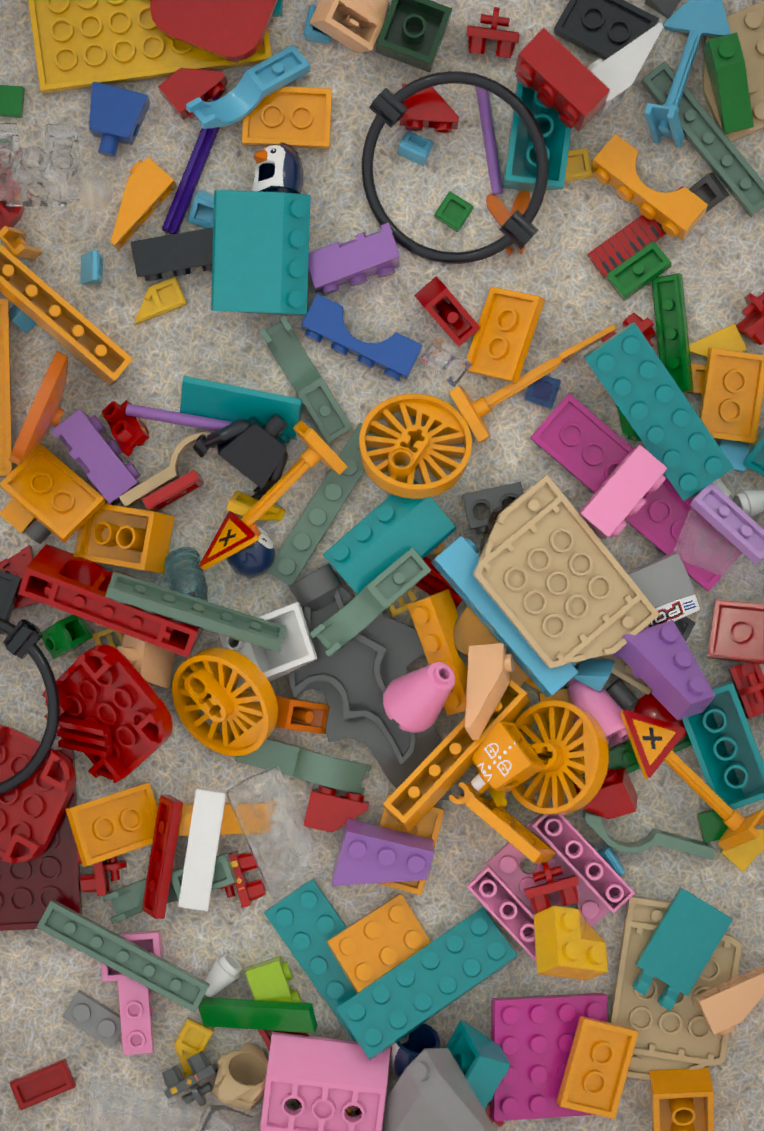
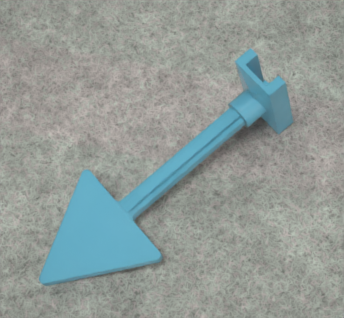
(699, 20)

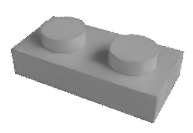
(94, 1018)

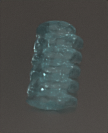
(185, 574)

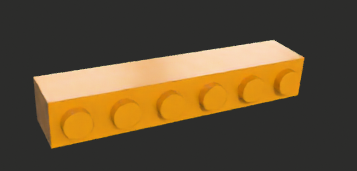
(60, 319)
(448, 763)

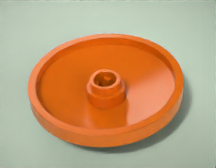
(43, 411)

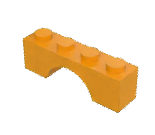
(675, 210)
(434, 622)

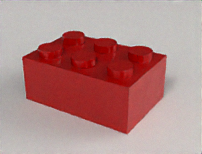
(560, 80)

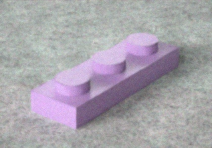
(731, 521)

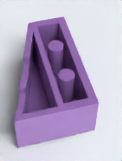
(353, 260)
(97, 455)
(668, 668)
(380, 855)

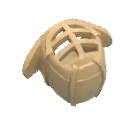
(241, 1077)

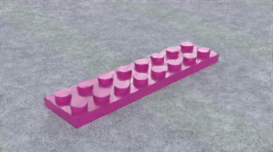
(592, 453)

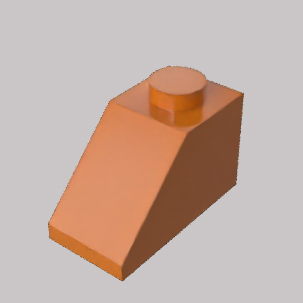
(301, 715)

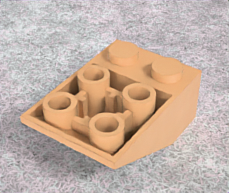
(351, 21)

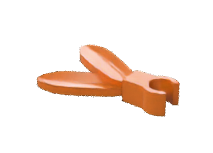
(502, 214)

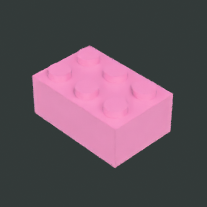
(623, 493)

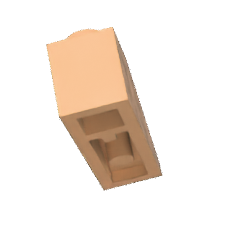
(486, 682)
(731, 1001)

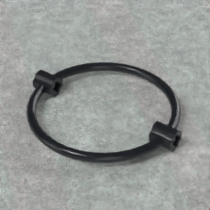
(390, 109)
(20, 642)

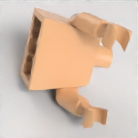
(149, 660)

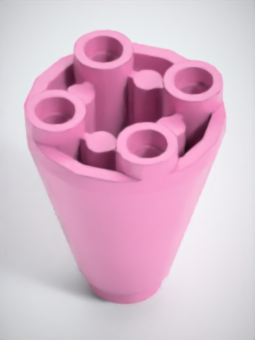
(601, 707)

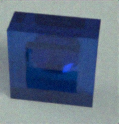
(543, 392)

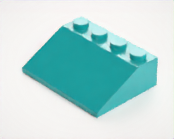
(260, 252)

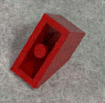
(447, 311)

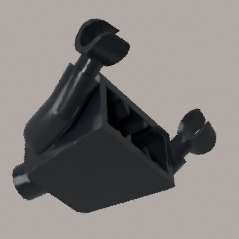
(251, 449)

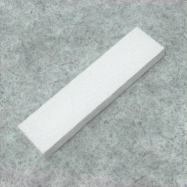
(202, 849)

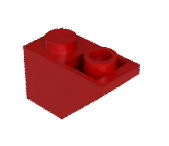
(190, 84)
(429, 111)
(615, 796)
(330, 811)

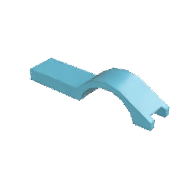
(251, 89)

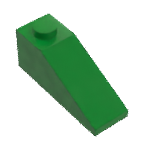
(729, 82)

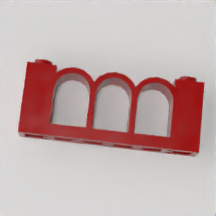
(81, 588)

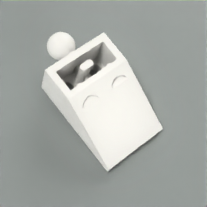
(623, 67)
(295, 651)

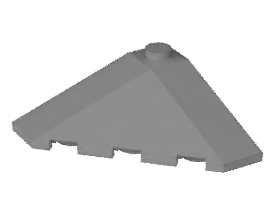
(434, 1097)

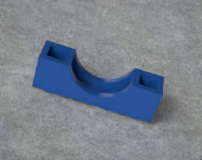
(394, 354)

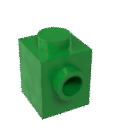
(65, 635)

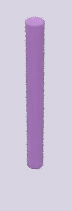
(489, 141)
(175, 417)

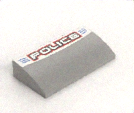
(667, 588)

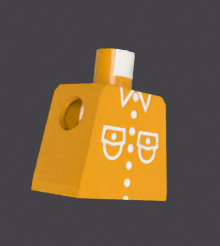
(504, 759)

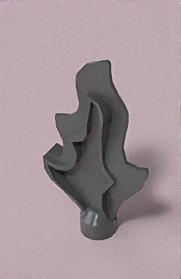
(358, 677)

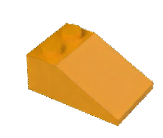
(126, 538)
(682, 1100)

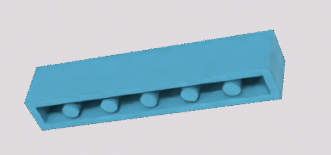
(456, 567)

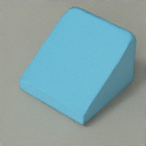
(202, 210)
(92, 268)
(735, 452)
(594, 672)

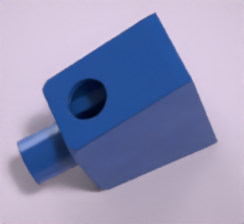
(116, 116)

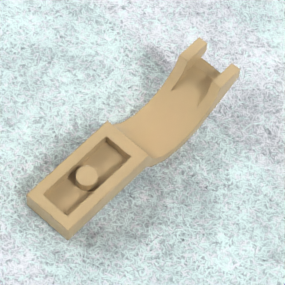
(162, 478)

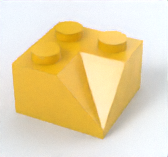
(568, 945)

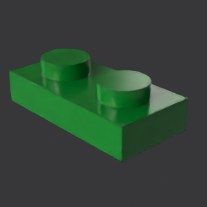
(638, 270)

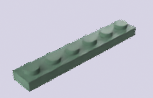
(710, 142)
(319, 513)
(196, 612)
(123, 955)

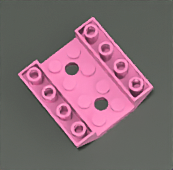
(502, 882)
(326, 1080)

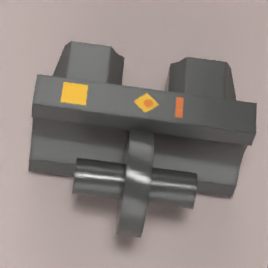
(177, 1083)

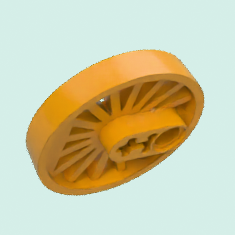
(428, 446)
(217, 696)
(557, 750)

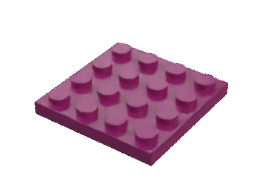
(537, 1042)

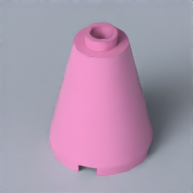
(419, 696)

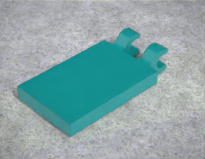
(680, 946)

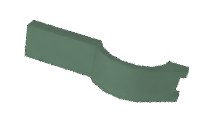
(306, 380)
(371, 602)
(308, 765)
(655, 837)
(129, 899)

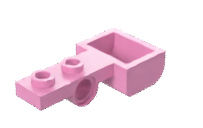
(134, 998)

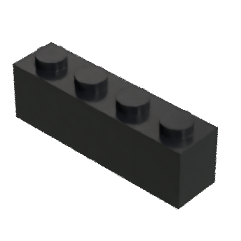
(173, 253)

